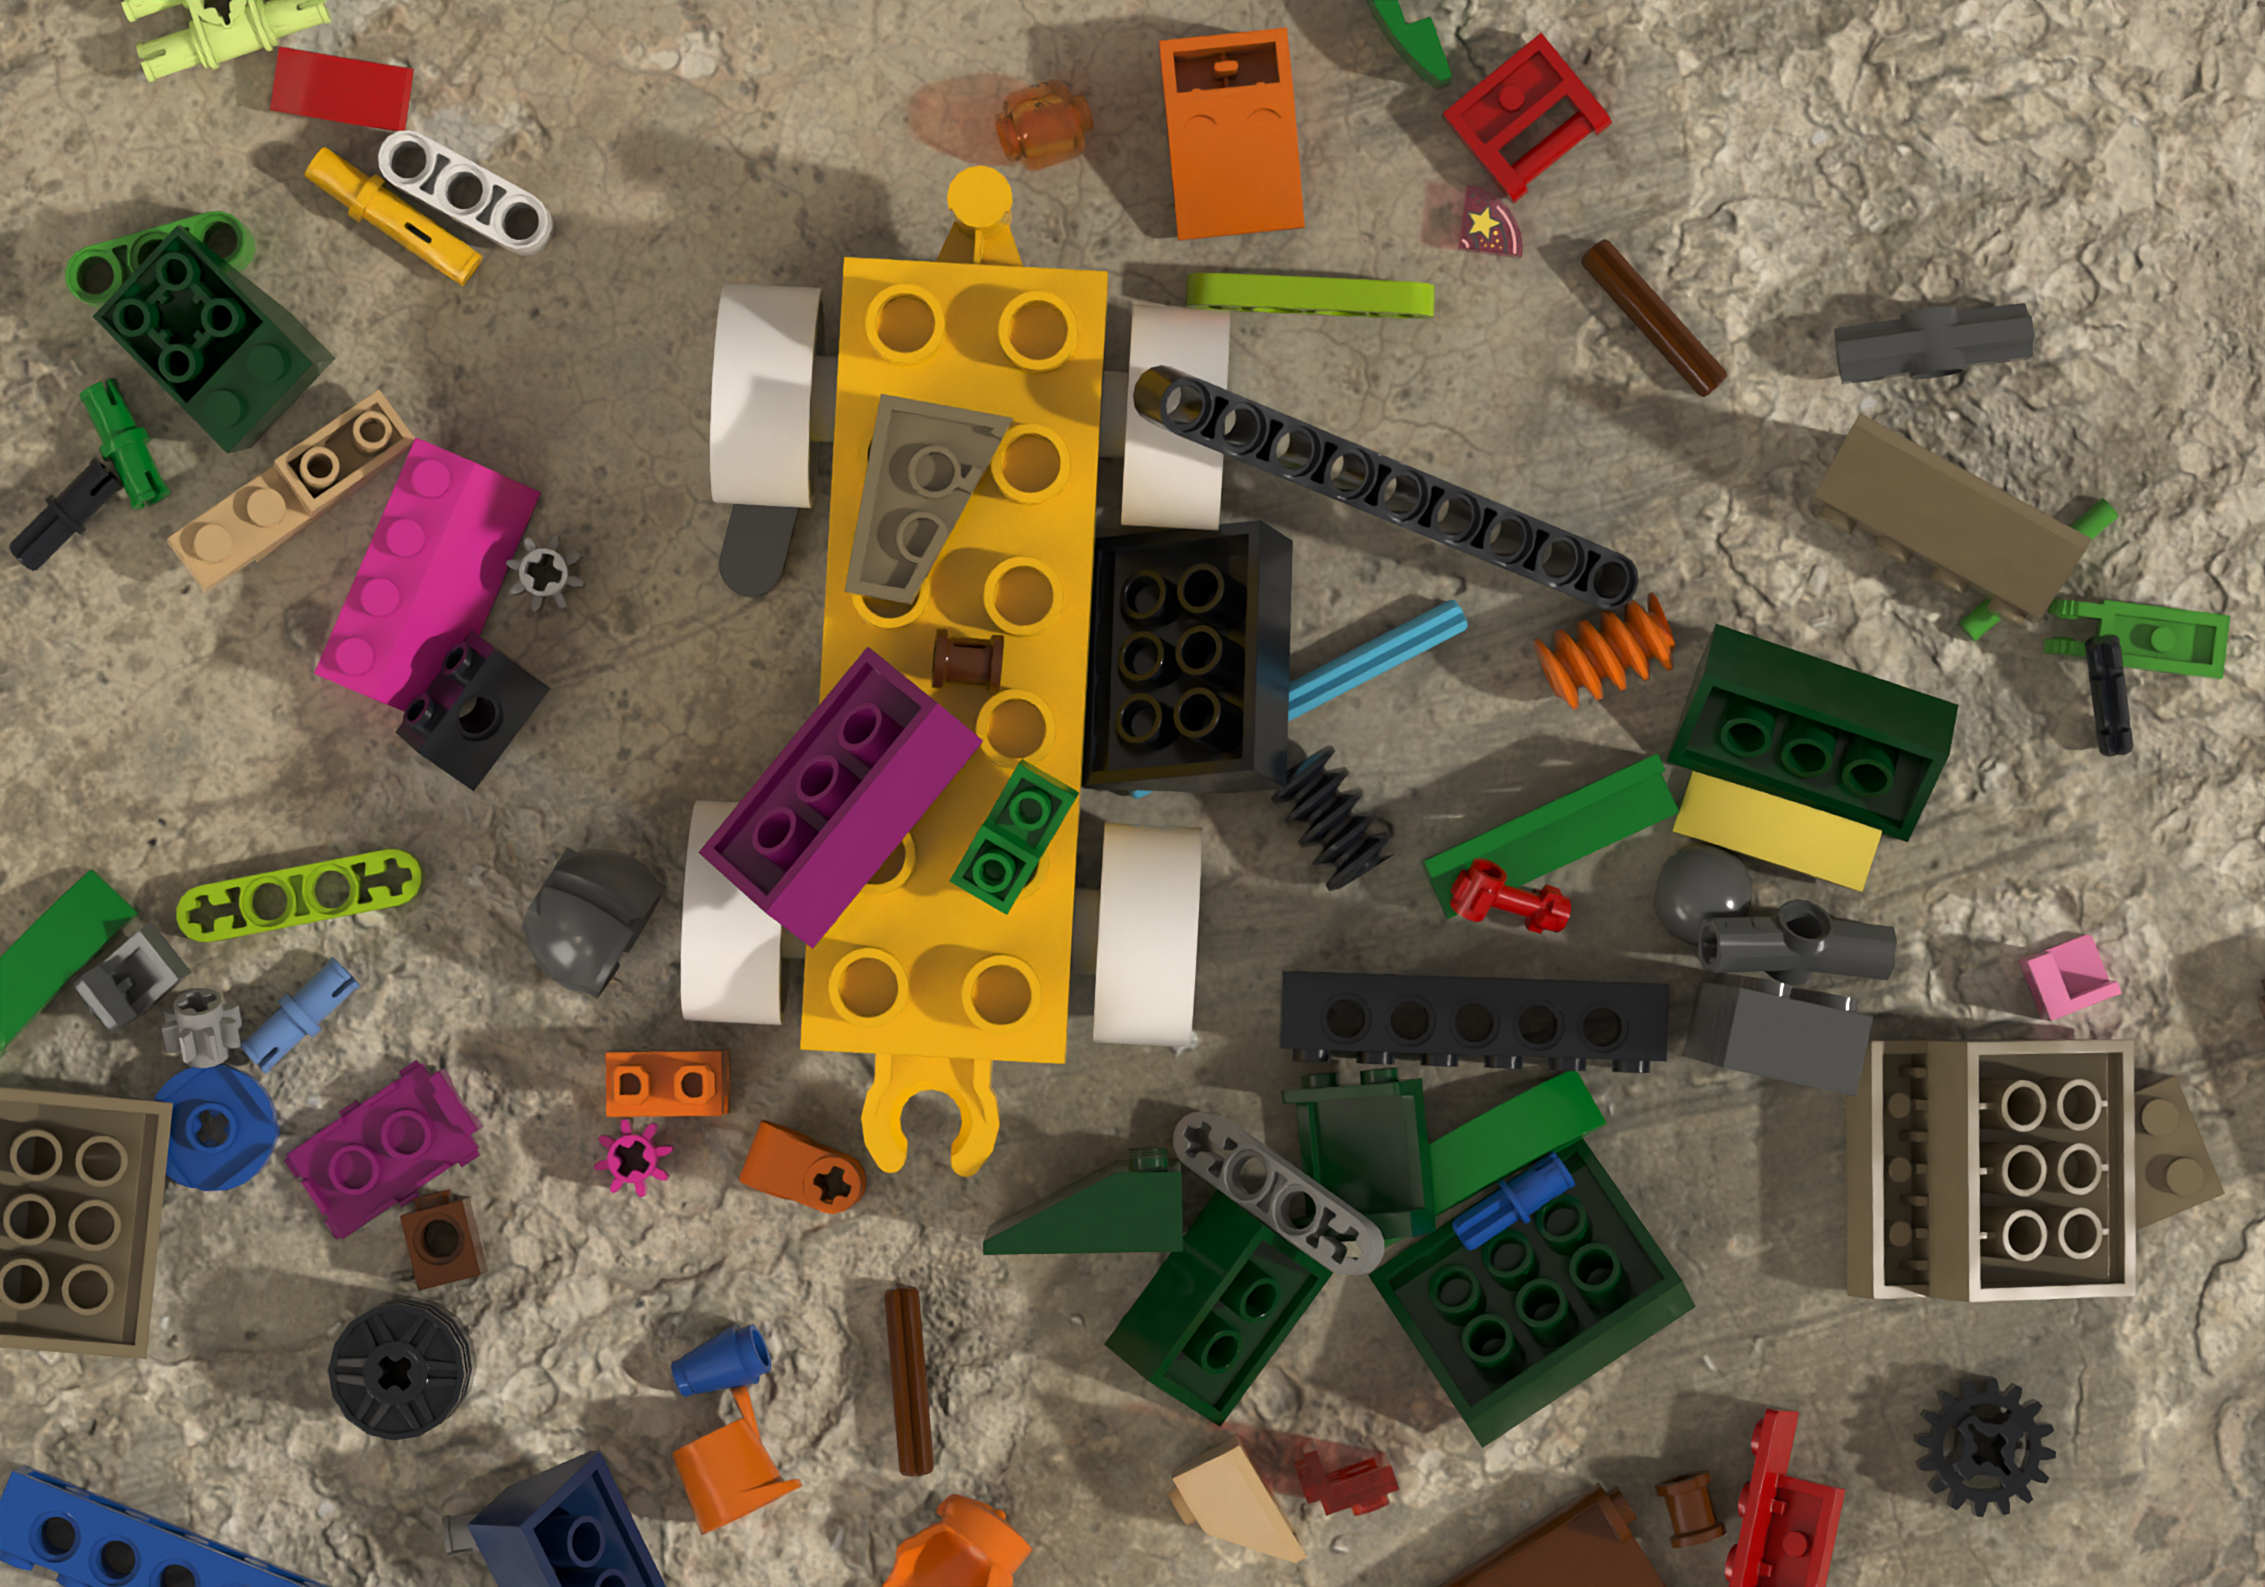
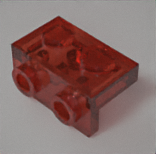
(1357, 1486)

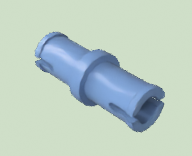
(299, 1015)

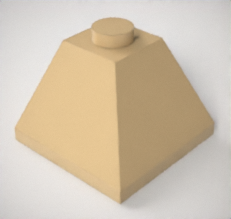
(1234, 1501)

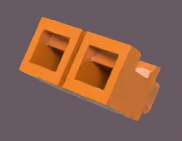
(668, 1083)

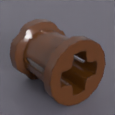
(967, 660)
(1690, 1509)

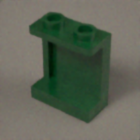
(1367, 1149)

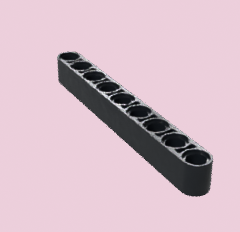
(1364, 483)

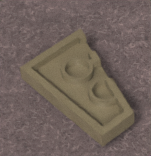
(914, 491)

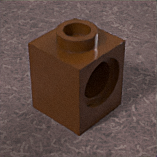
(434, 1268)

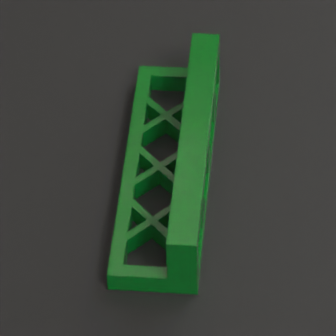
(1561, 829)

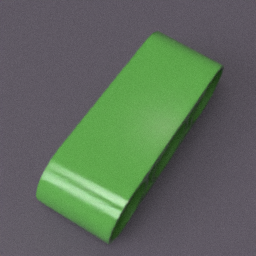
(130, 251)

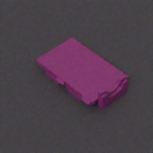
(386, 1148)

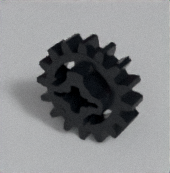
(1960, 1463)

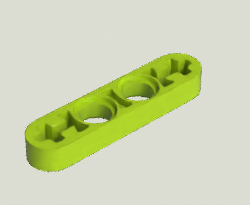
(1311, 295)
(301, 898)

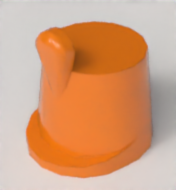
(730, 1471)

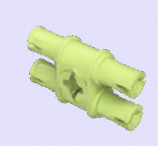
(213, 40)

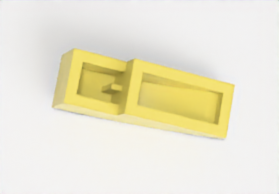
(1777, 831)

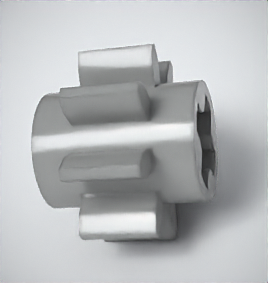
(539, 557)
(202, 1028)

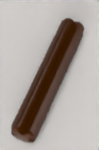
(1653, 318)
(909, 1381)

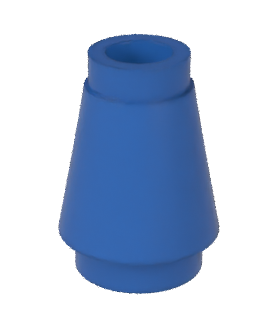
(723, 1362)

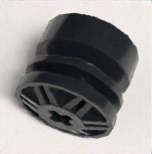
(439, 1376)

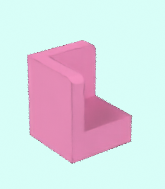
(2067, 978)

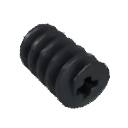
(1331, 819)

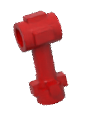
(1485, 887)

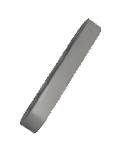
(1274, 1198)

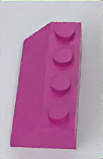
(426, 574)

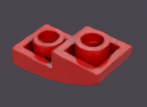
(342, 89)

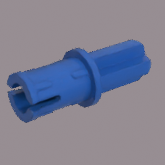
(1513, 1201)

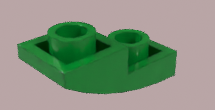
(1014, 836)

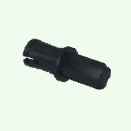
(65, 515)

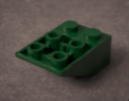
(213, 340)

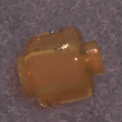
(1043, 125)

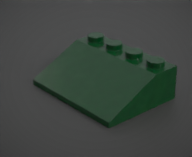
(1111, 1210)
(1536, 1301)

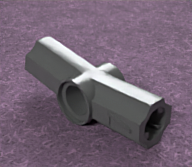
(1934, 343)
(1796, 945)

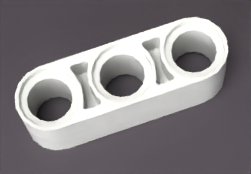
(440, 175)

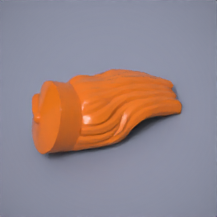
(963, 1549)

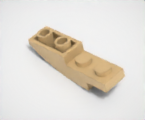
(292, 492)

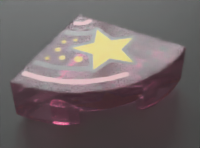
(1488, 226)

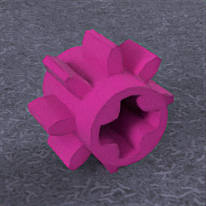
(616, 1160)

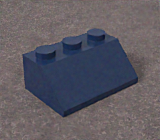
(564, 1531)

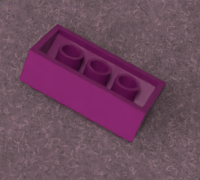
(840, 797)

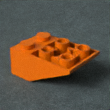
(1232, 134)

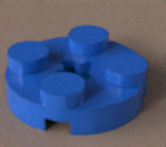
(250, 1130)

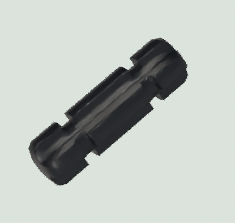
(2109, 695)

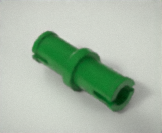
(124, 444)

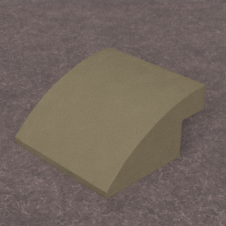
(1992, 1170)

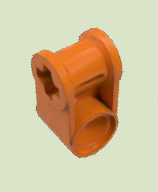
(791, 1168)

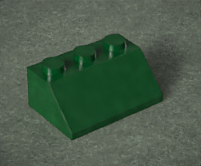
(1218, 1309)

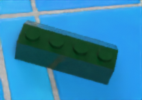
(1813, 732)

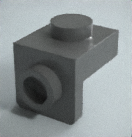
(132, 978)

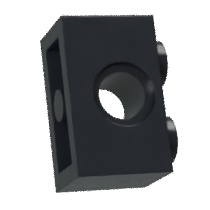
(471, 743)

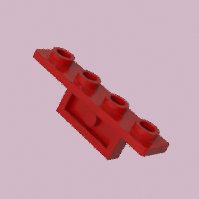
(1786, 1518)

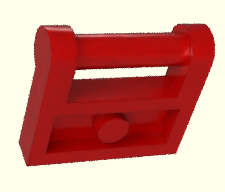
(1511, 102)

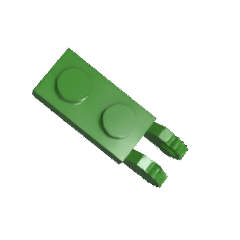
(2150, 636)

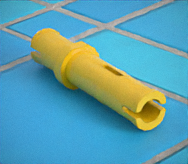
(376, 204)

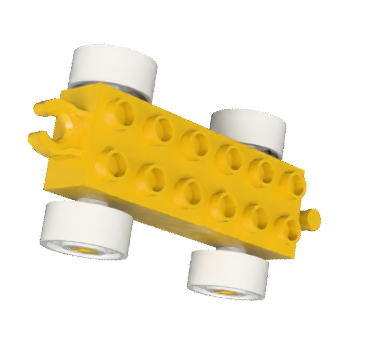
(913, 959)

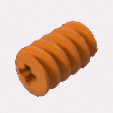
(1607, 652)

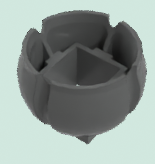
(589, 916)

